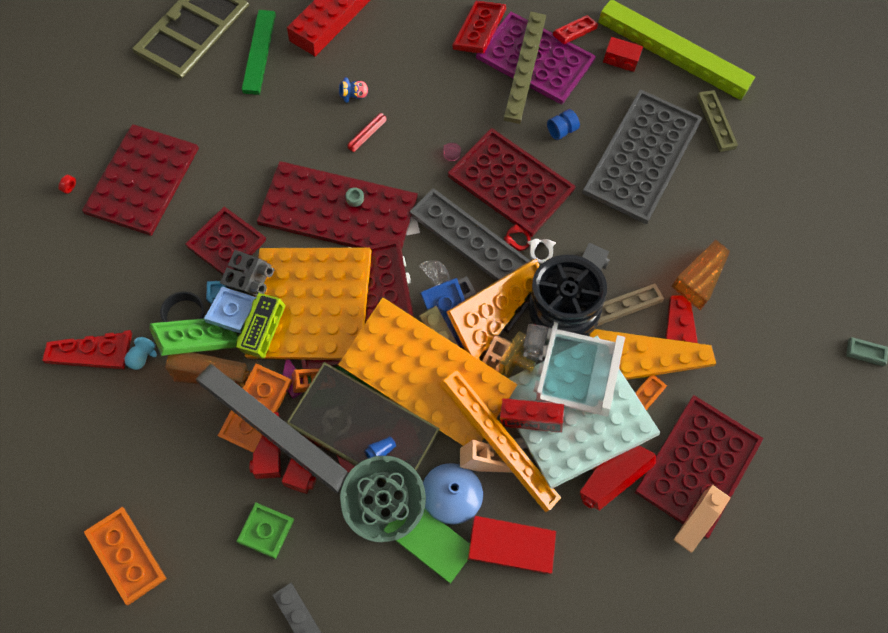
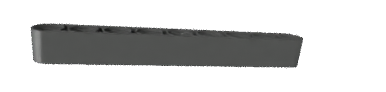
(273, 428)

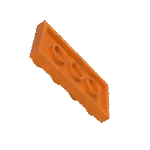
(269, 390)
(125, 555)

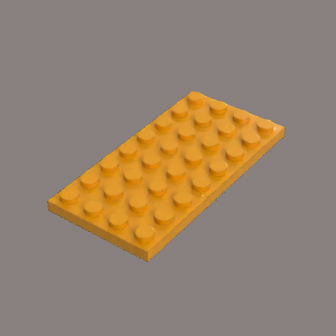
(412, 360)

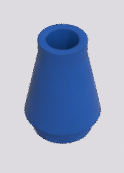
(380, 448)

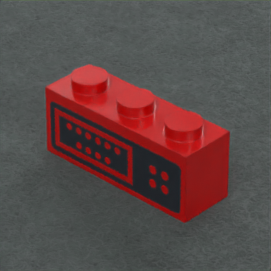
(532, 415)

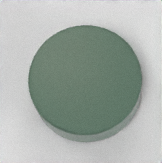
(354, 197)

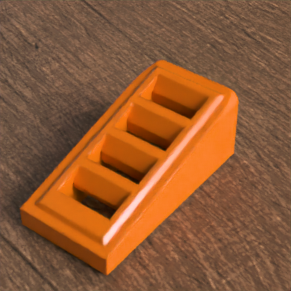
(302, 373)

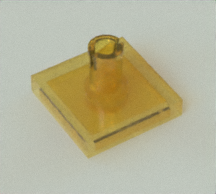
(514, 357)

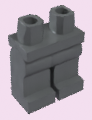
(251, 275)

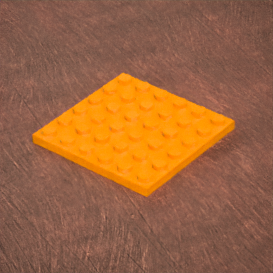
(322, 297)

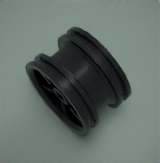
(569, 284)

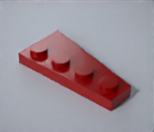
(680, 320)
(92, 351)

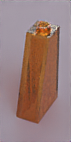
(700, 277)
(188, 366)

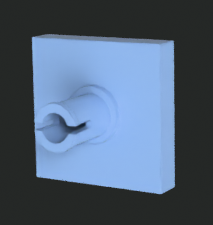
(230, 310)

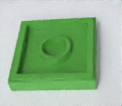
(265, 530)

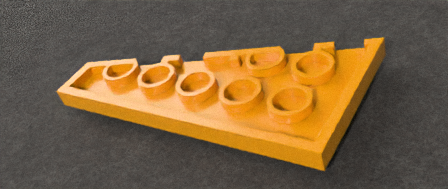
(491, 309)
(656, 356)

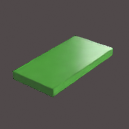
(191, 336)
(434, 545)

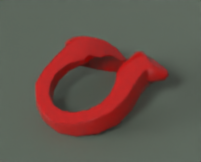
(516, 229)

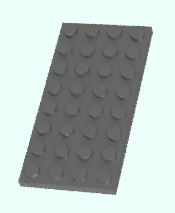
(642, 156)

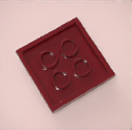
(222, 236)

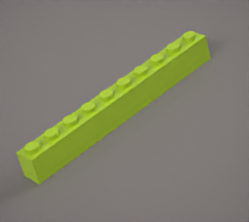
(676, 49)

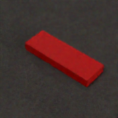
(575, 29)

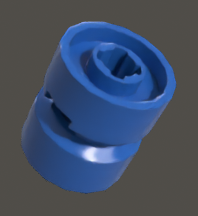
(563, 124)

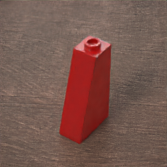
(616, 476)

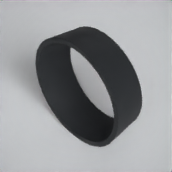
(177, 297)

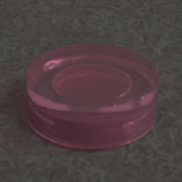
(451, 151)

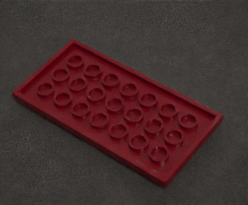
(316, 207)

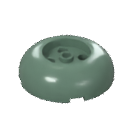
(367, 518)

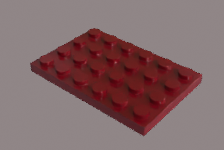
(141, 180)
(511, 181)
(698, 453)

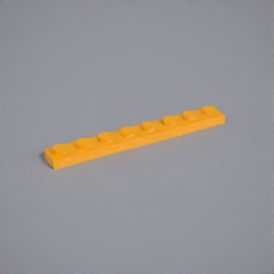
(500, 440)

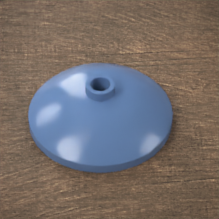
(451, 505)

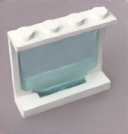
(579, 371)

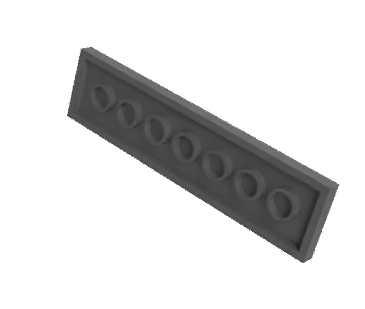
(467, 236)

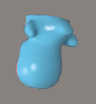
(138, 354)

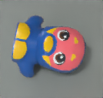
(354, 89)

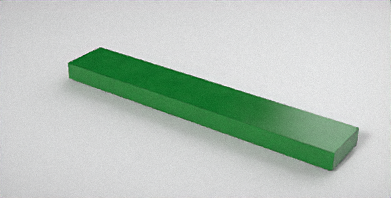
(258, 52)

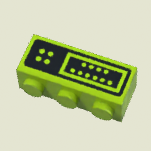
(260, 325)

